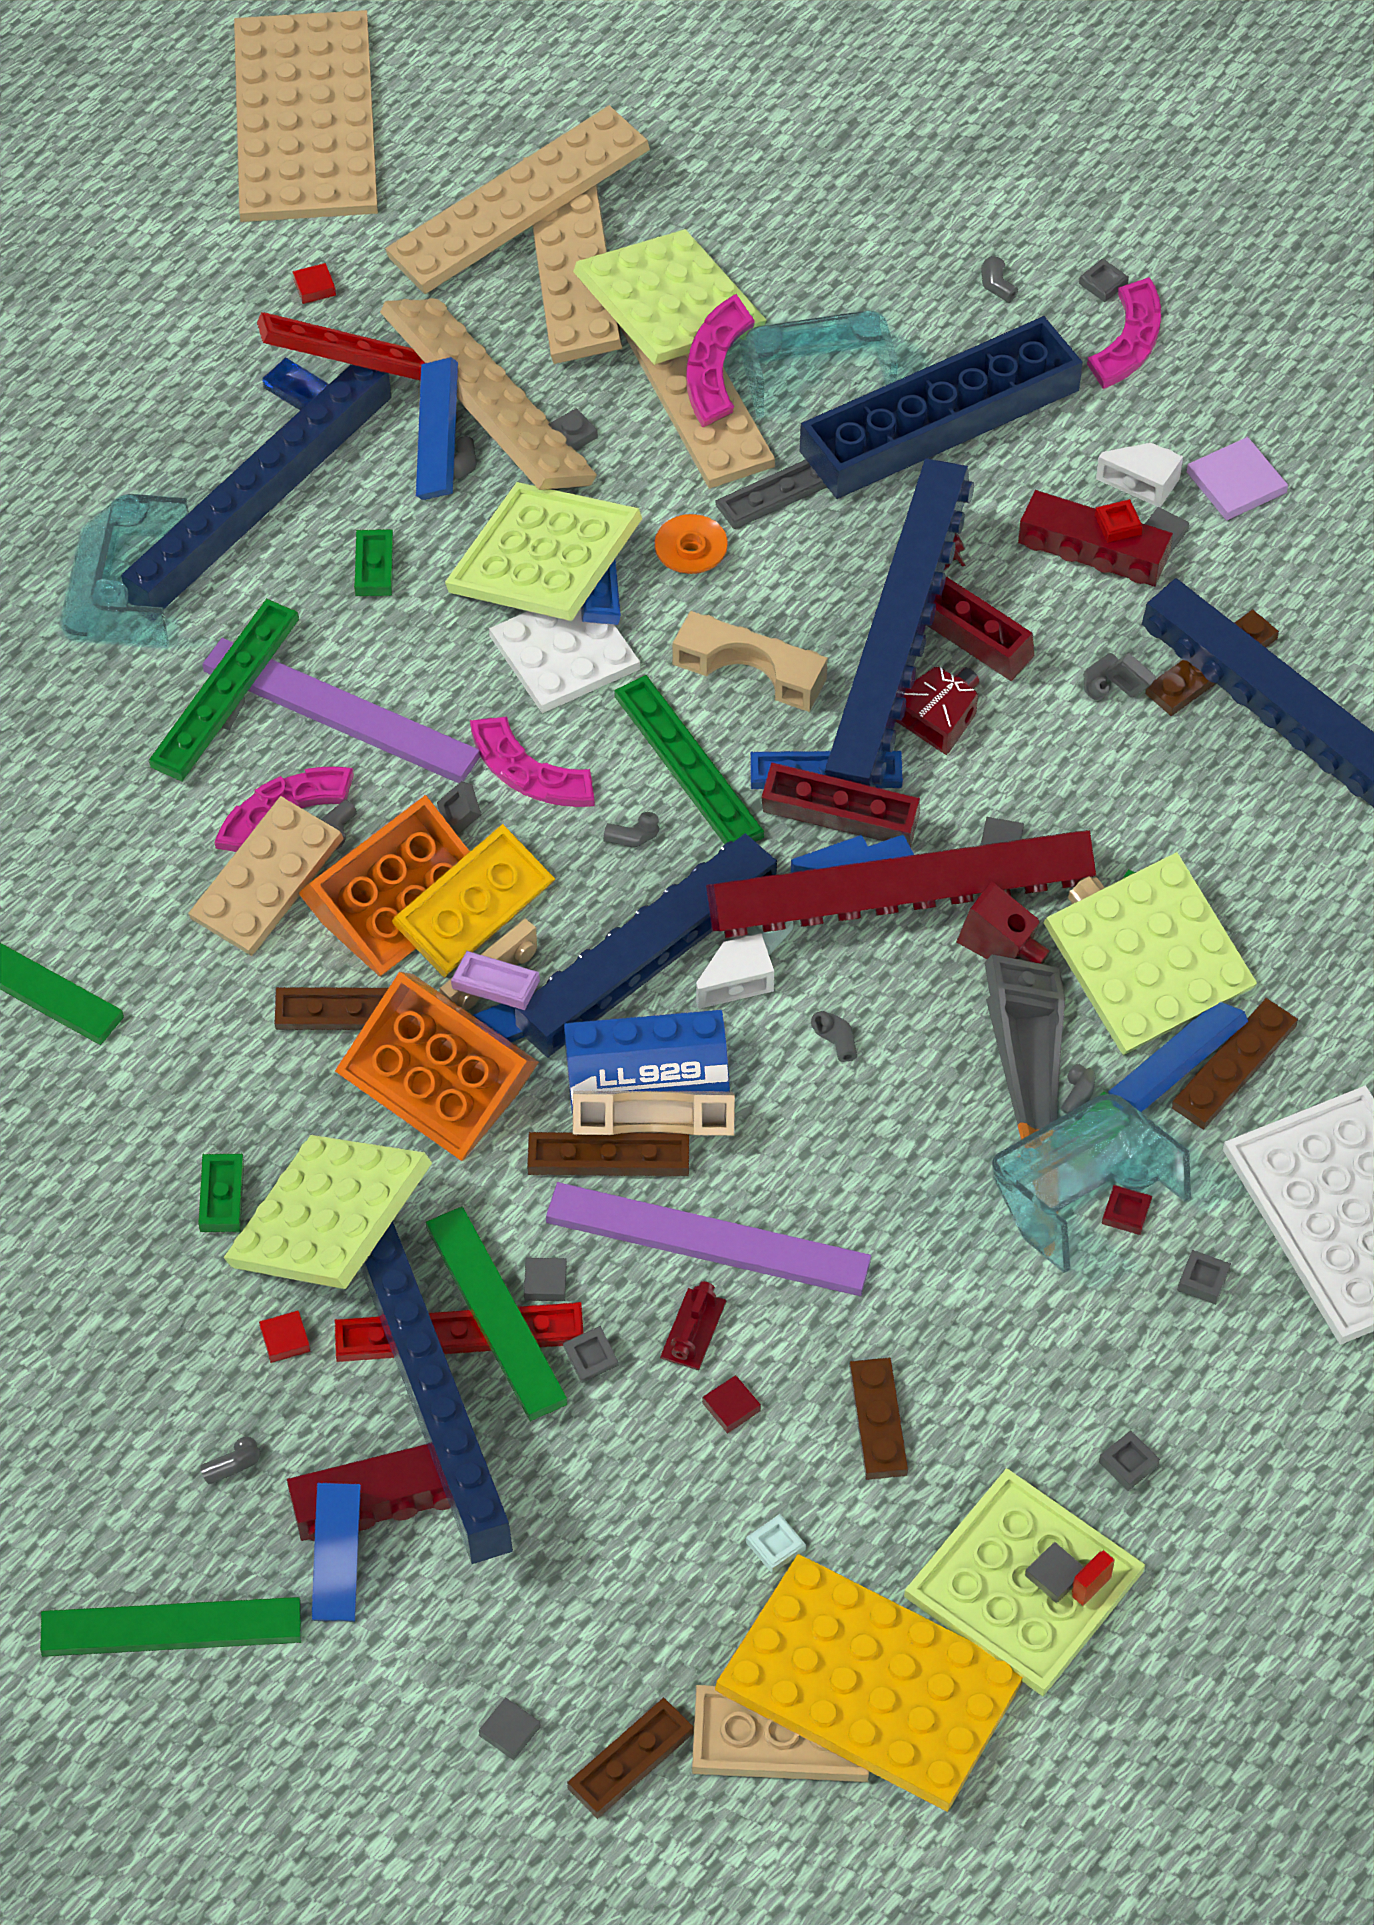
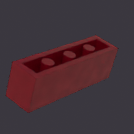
(1075, 535)
(982, 630)
(839, 804)
(391, 1487)

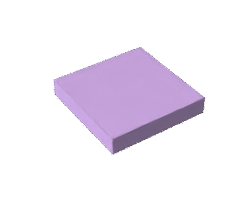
(1237, 478)

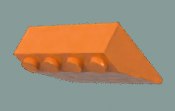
(381, 879)
(435, 1065)

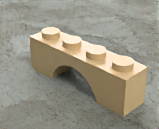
(710, 644)
(653, 1112)

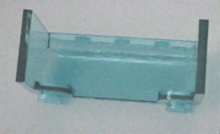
(813, 338)
(98, 607)
(1077, 1155)

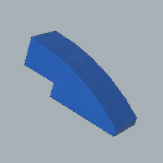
(852, 851)
(336, 1552)

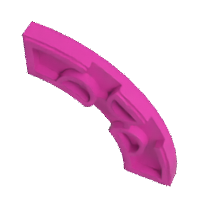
(1138, 336)
(707, 356)
(524, 774)
(306, 789)

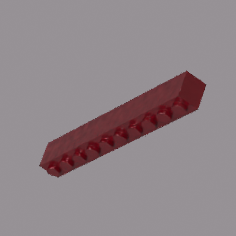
(899, 881)

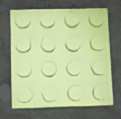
(660, 291)
(544, 551)
(1149, 953)
(328, 1211)
(982, 1590)

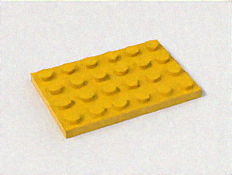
(871, 1682)

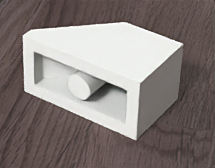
(1141, 471)
(736, 972)

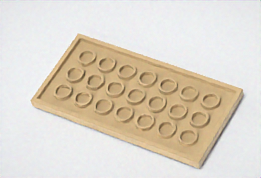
(304, 116)

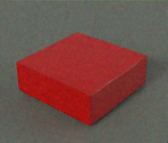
(314, 283)
(1118, 520)
(284, 1336)
(1092, 1577)

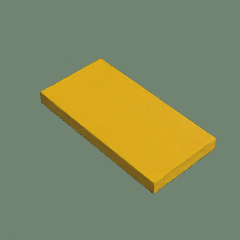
(473, 900)

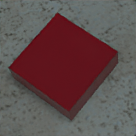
(1127, 1210)
(731, 1404)

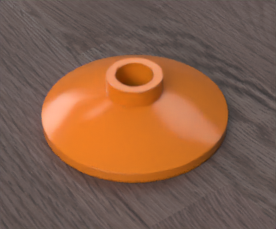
(691, 533)

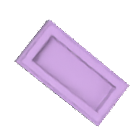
(495, 980)

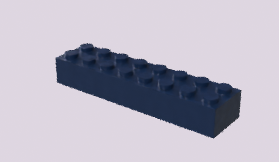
(940, 407)

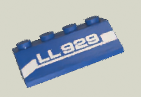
(648, 1053)

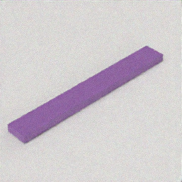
(358, 718)
(708, 1239)

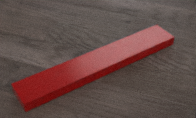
(339, 346)
(457, 1331)

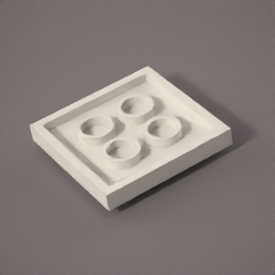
(561, 656)

